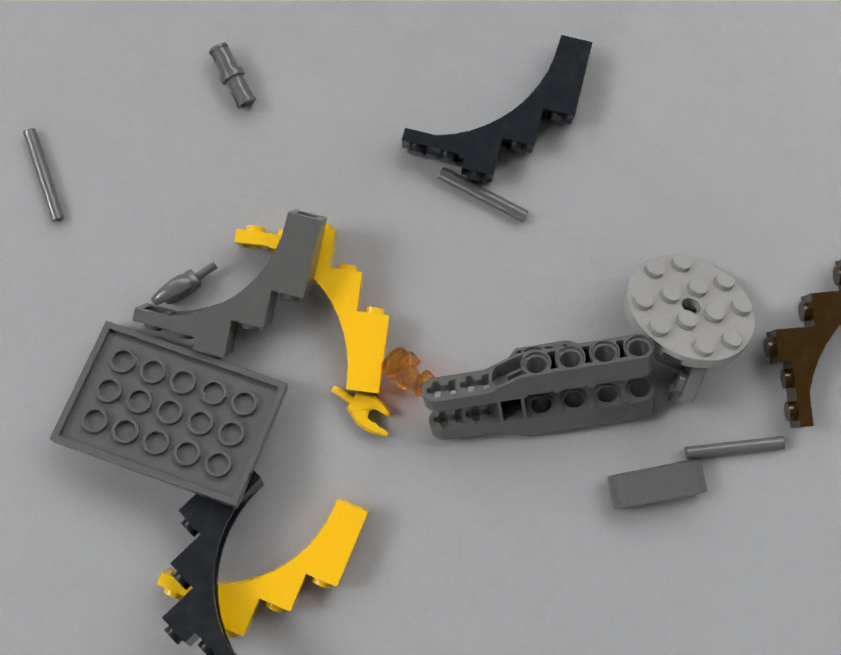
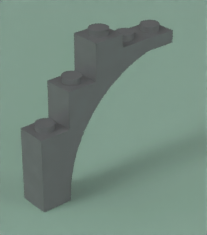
(288, 272)

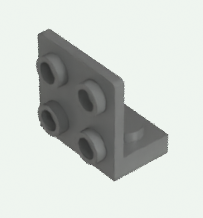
(682, 385)

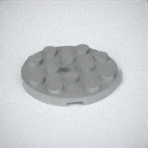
(702, 339)

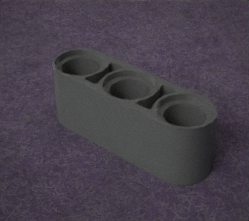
(657, 484)

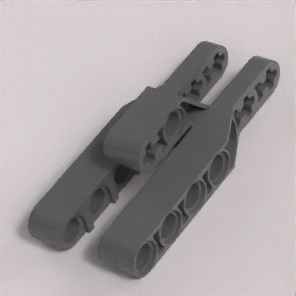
(597, 377)

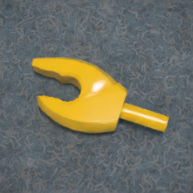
(359, 409)

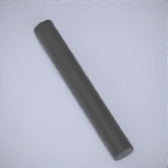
(43, 175)
(483, 194)
(734, 447)

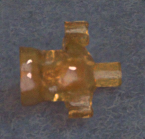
(402, 368)

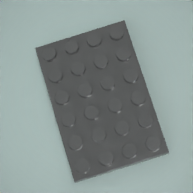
(170, 414)

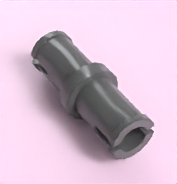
(232, 75)

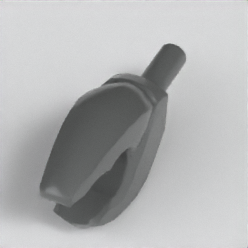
(181, 286)

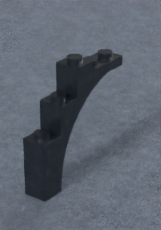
(552, 99)
(198, 566)

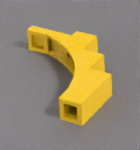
(363, 331)
(322, 559)

